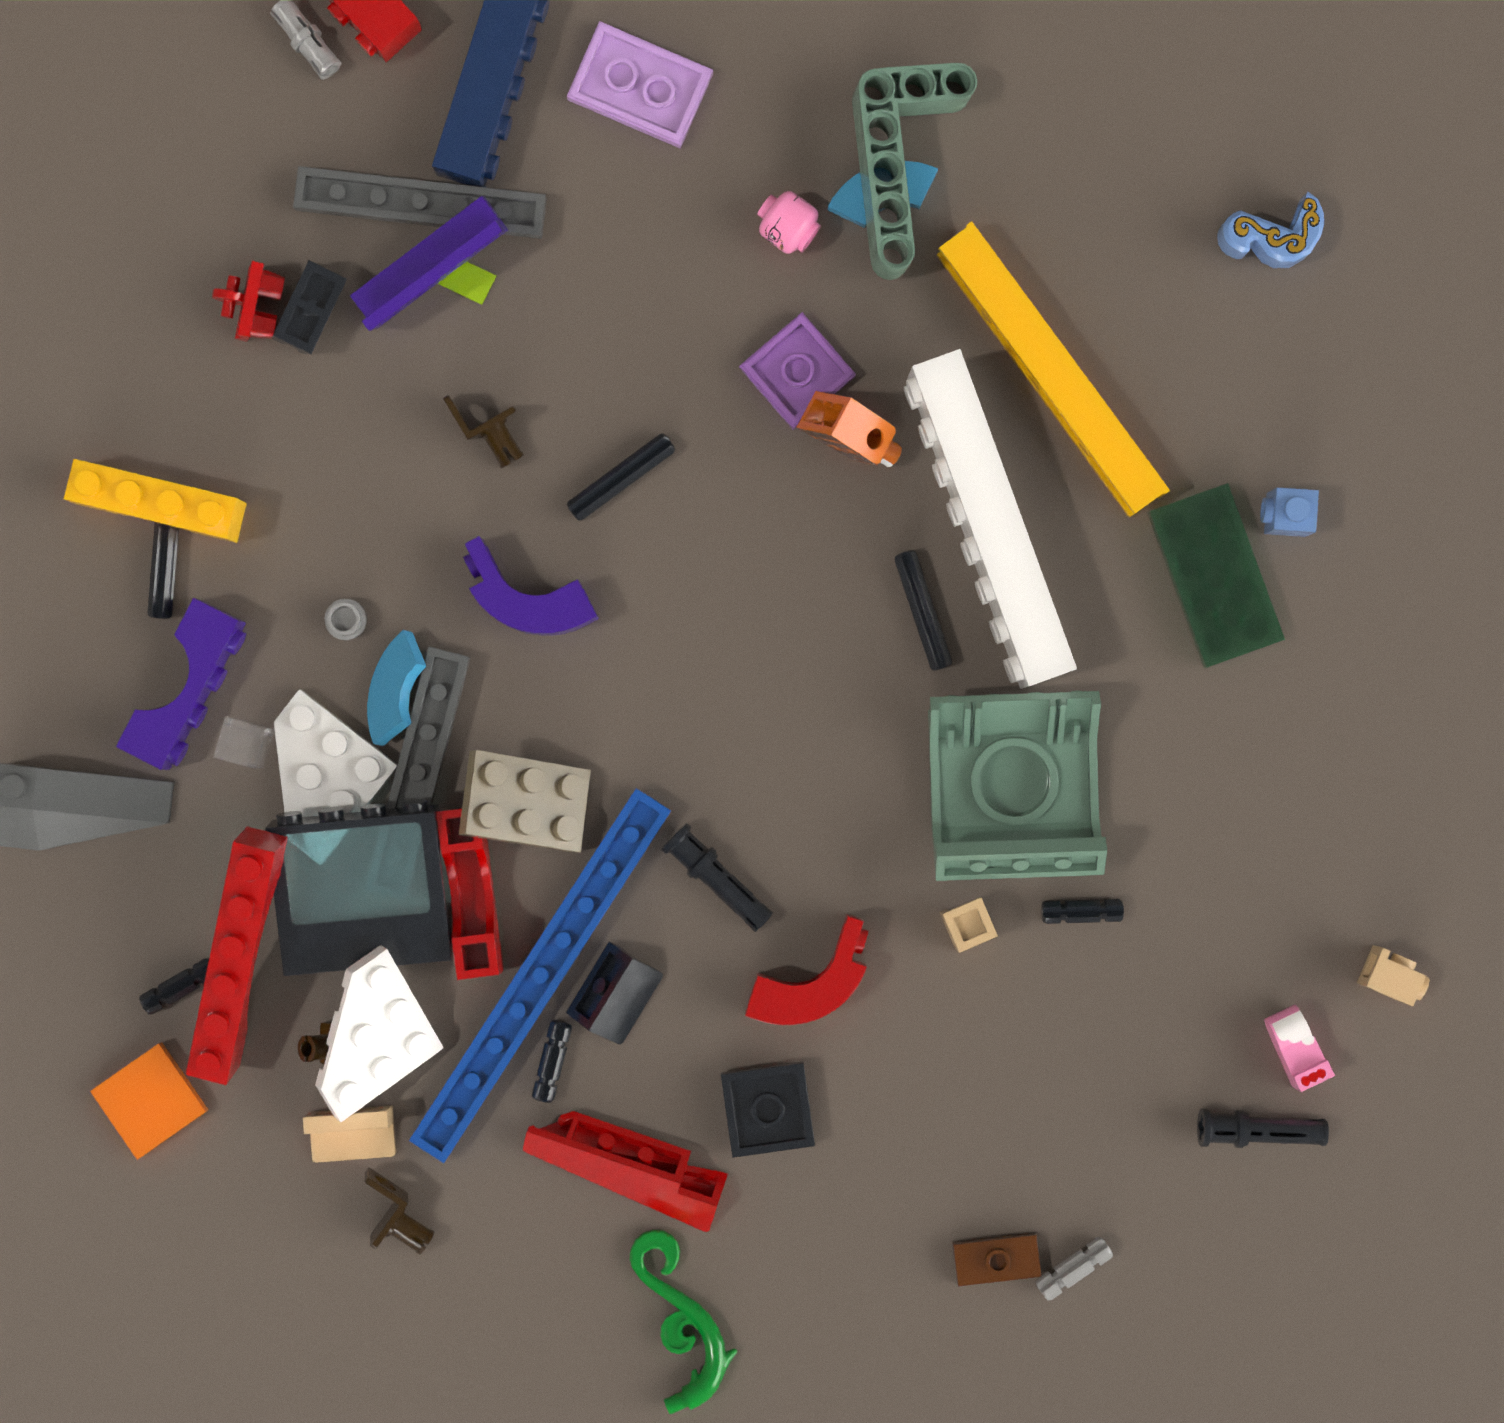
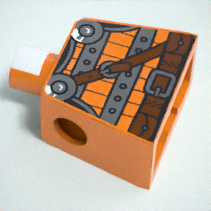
(850, 429)

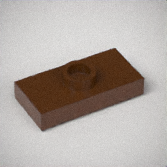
(996, 1259)

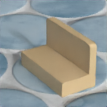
(360, 1136)

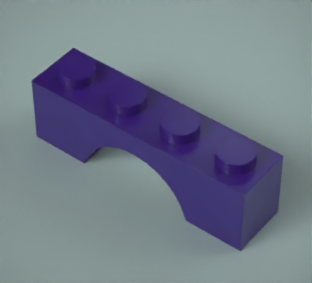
(208, 640)

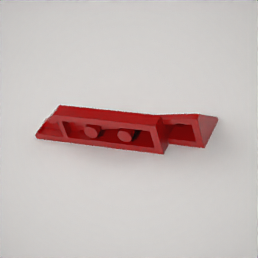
(631, 1166)

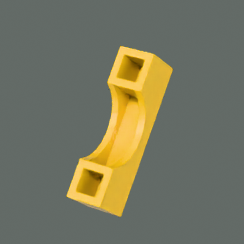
(155, 500)

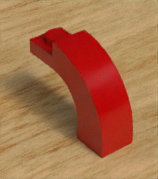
(809, 1000)

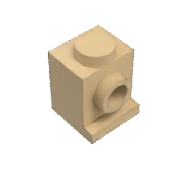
(1393, 977)

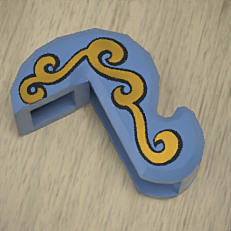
(1271, 242)

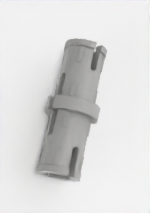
(305, 38)

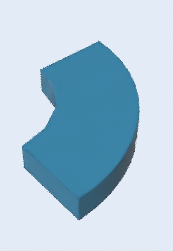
(849, 199)
(392, 686)

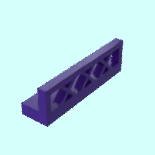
(428, 263)

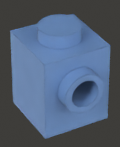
(1290, 512)

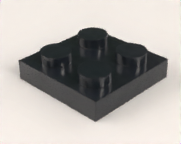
(767, 1109)

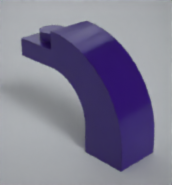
(532, 614)

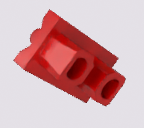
(258, 283)

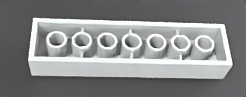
(989, 520)

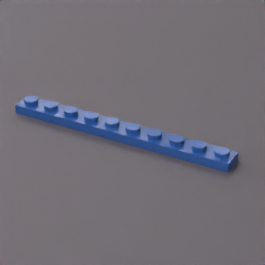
(540, 975)

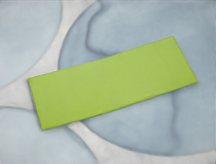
(469, 282)

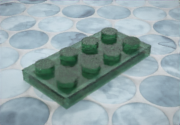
(1215, 575)

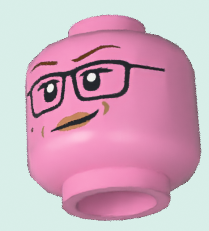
(788, 222)

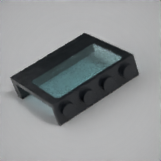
(360, 886)

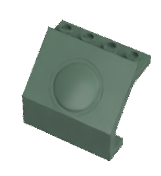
(1015, 785)

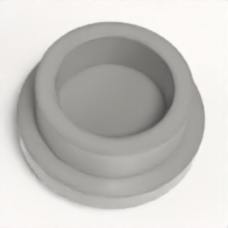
(345, 619)

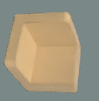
(968, 924)

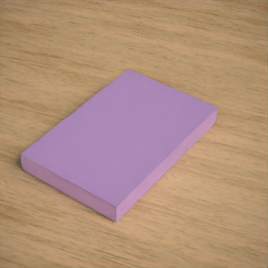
(639, 84)

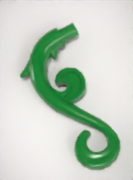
(690, 1312)

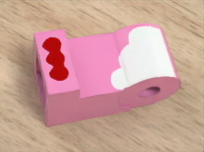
(1298, 1049)

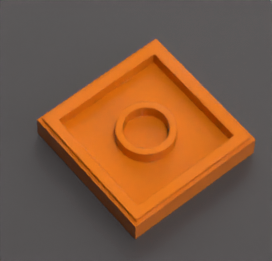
(149, 1100)

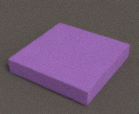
(794, 367)

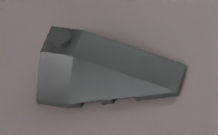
(65, 807)

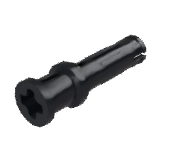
(702, 864)
(1242, 1129)

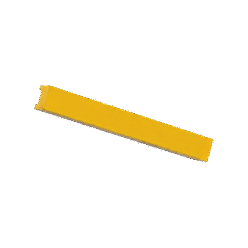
(1051, 370)

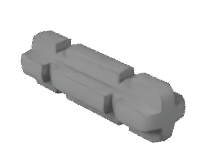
(1074, 1268)

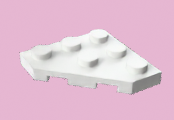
(325, 760)
(373, 1036)

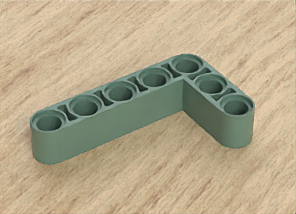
(890, 154)

